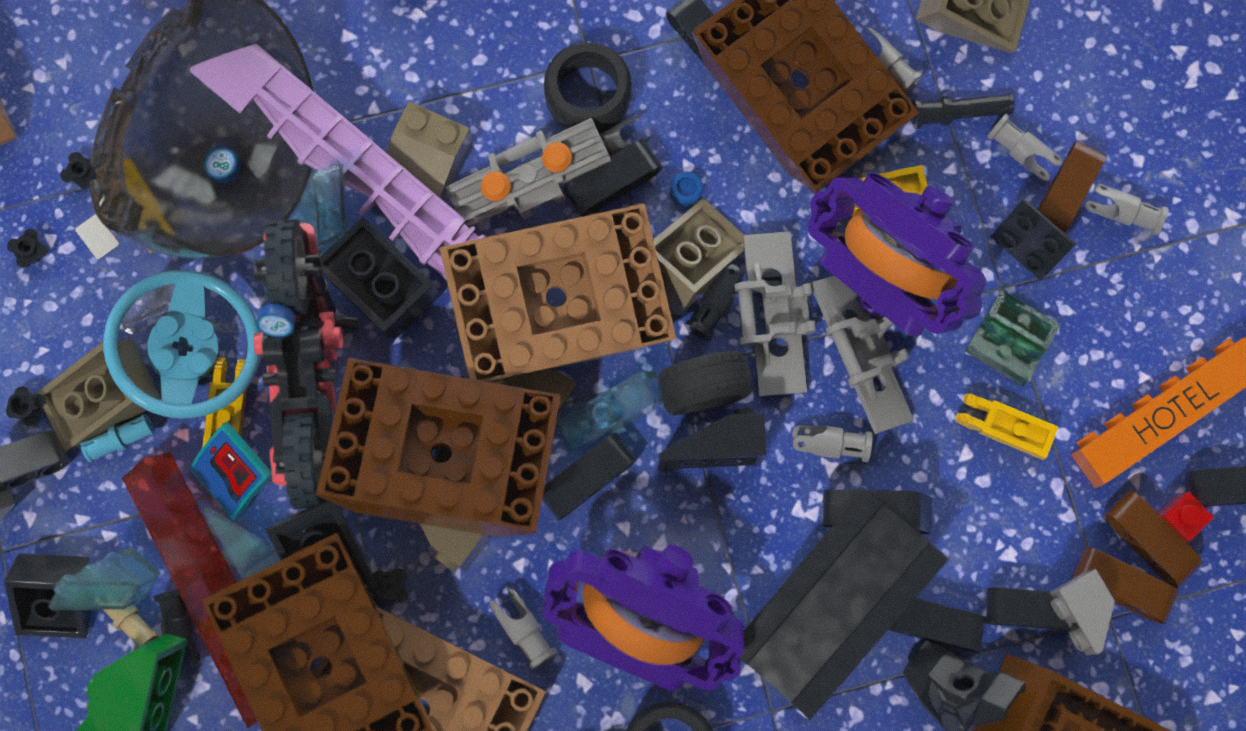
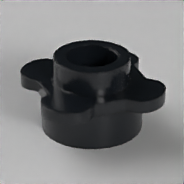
(71, 173)
(36, 252)
(18, 399)
(398, 592)

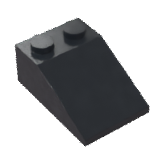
(378, 279)
(725, 443)
(315, 525)

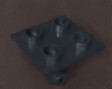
(1032, 239)

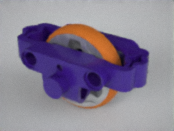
(898, 253)
(645, 616)

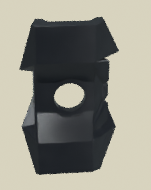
(932, 679)

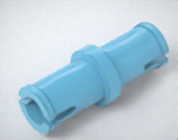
(117, 438)

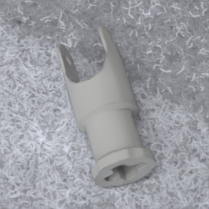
(893, 62)
(1024, 147)
(1128, 209)
(833, 442)
(524, 631)

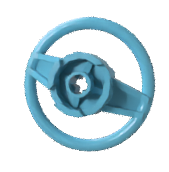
(185, 325)

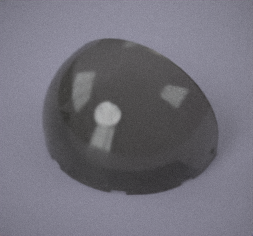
(168, 121)

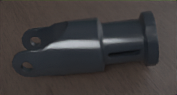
(714, 303)
(177, 621)

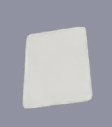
(97, 237)

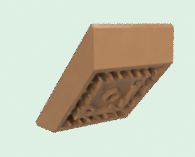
(598, 261)
(458, 686)

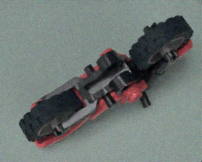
(299, 363)

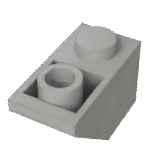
(1087, 610)

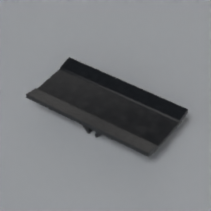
(839, 602)

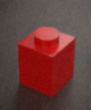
(1186, 515)

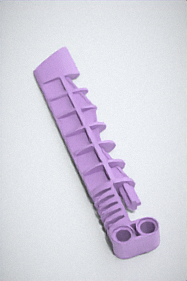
(327, 138)

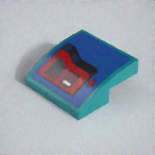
(230, 470)

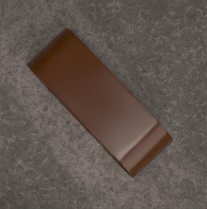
(1071, 184)
(1153, 539)
(1129, 585)

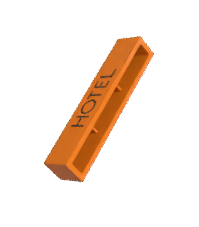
(1163, 416)

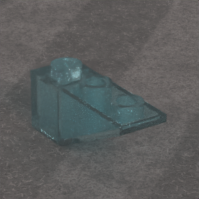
(324, 206)
(612, 410)
(241, 547)
(107, 585)

